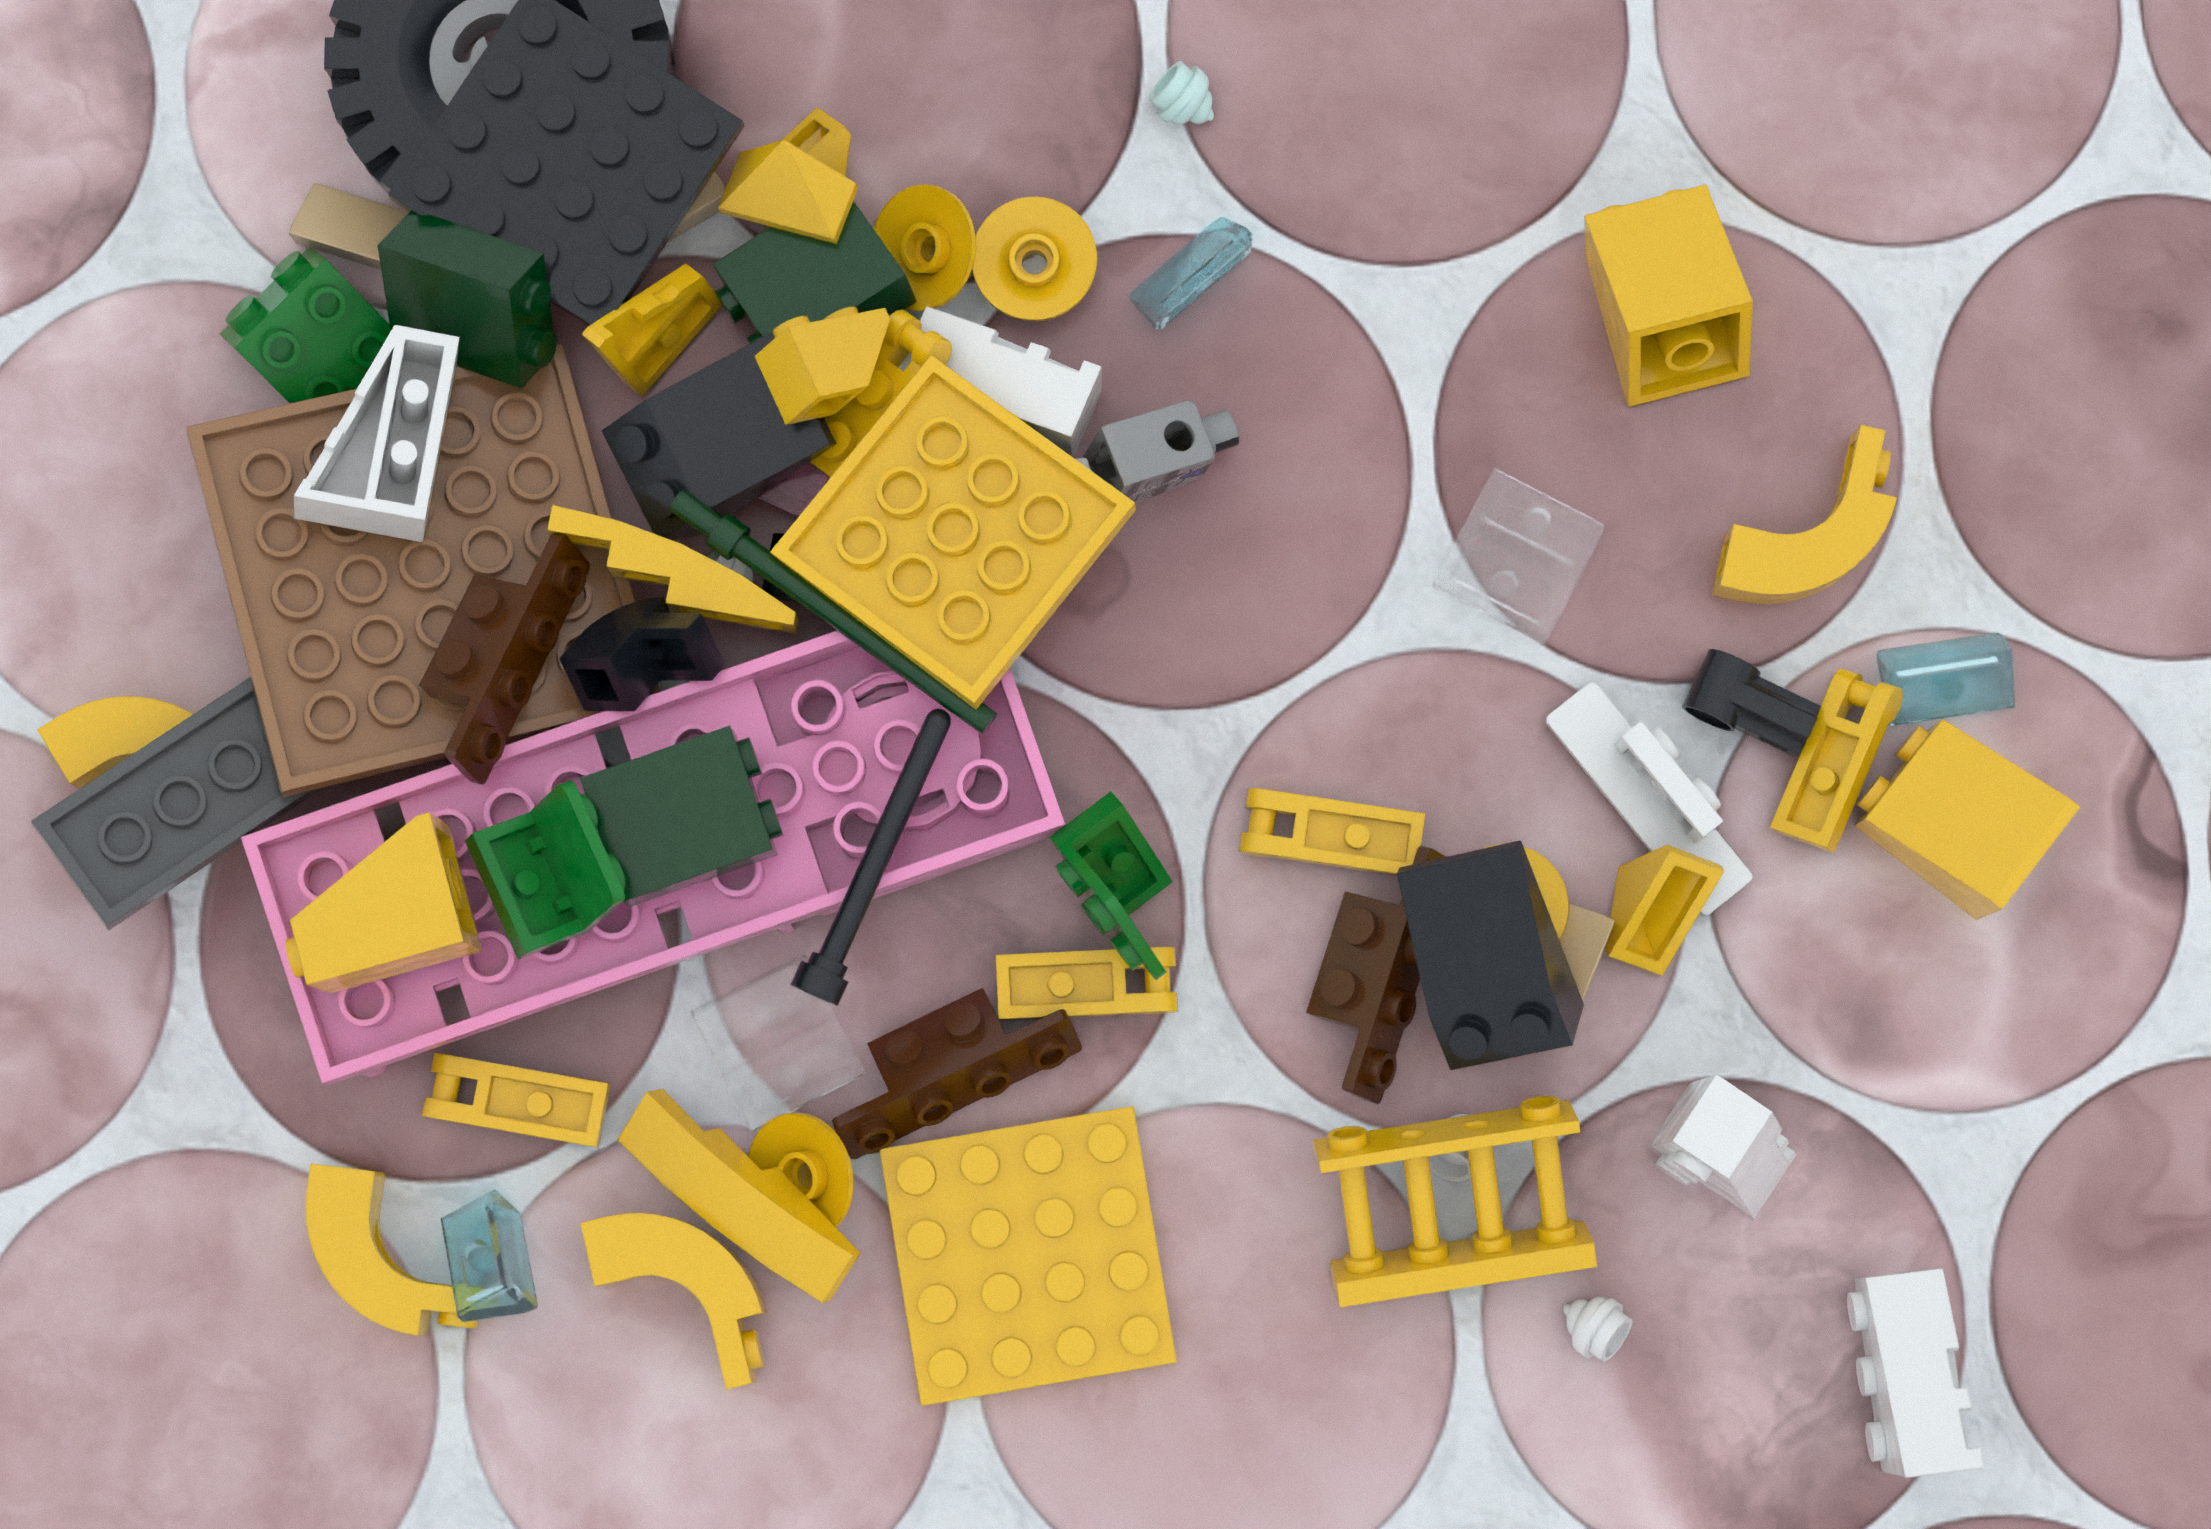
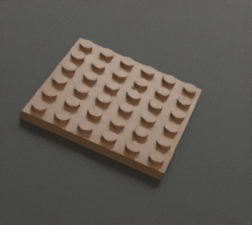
(352, 617)

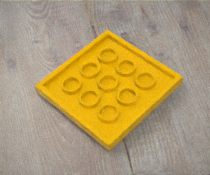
(954, 531)
(1027, 1256)

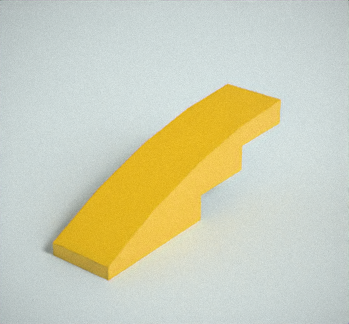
(693, 579)
(745, 1204)

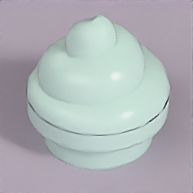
(1183, 95)

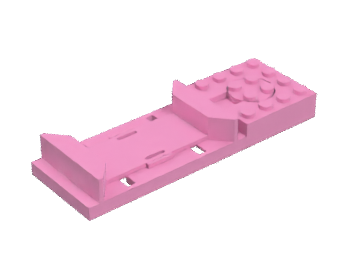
(829, 749)

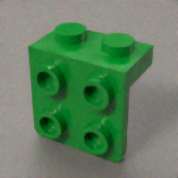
(307, 329)
(1116, 870)
(548, 871)

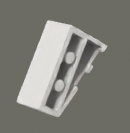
(1022, 380)
(388, 445)
(1723, 1143)
(1911, 1374)

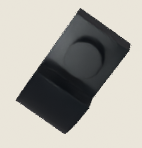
(635, 648)

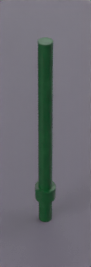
(732, 539)

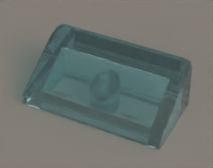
(1192, 271)
(1950, 677)
(488, 1259)

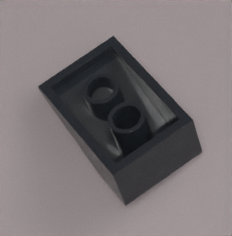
(714, 439)
(1489, 956)

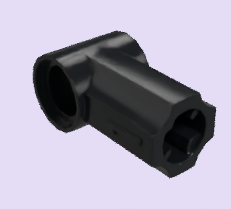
(1734, 697)

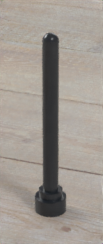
(825, 970)

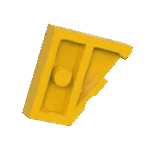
(653, 327)

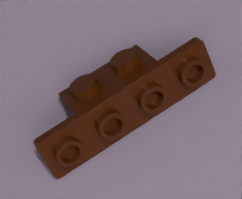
(498, 651)
(1370, 985)
(947, 1065)

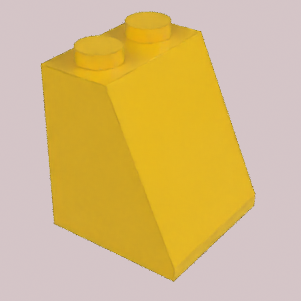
(1669, 294)
(1963, 817)
(387, 913)

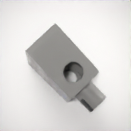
(1160, 449)

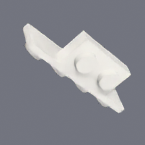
(1646, 784)

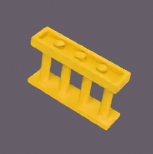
(1493, 1251)

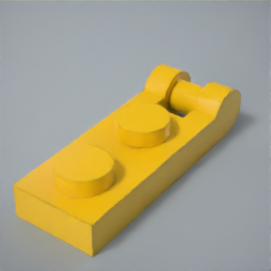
(887, 381)
(1835, 760)
(1332, 832)
(1080, 984)
(519, 1100)

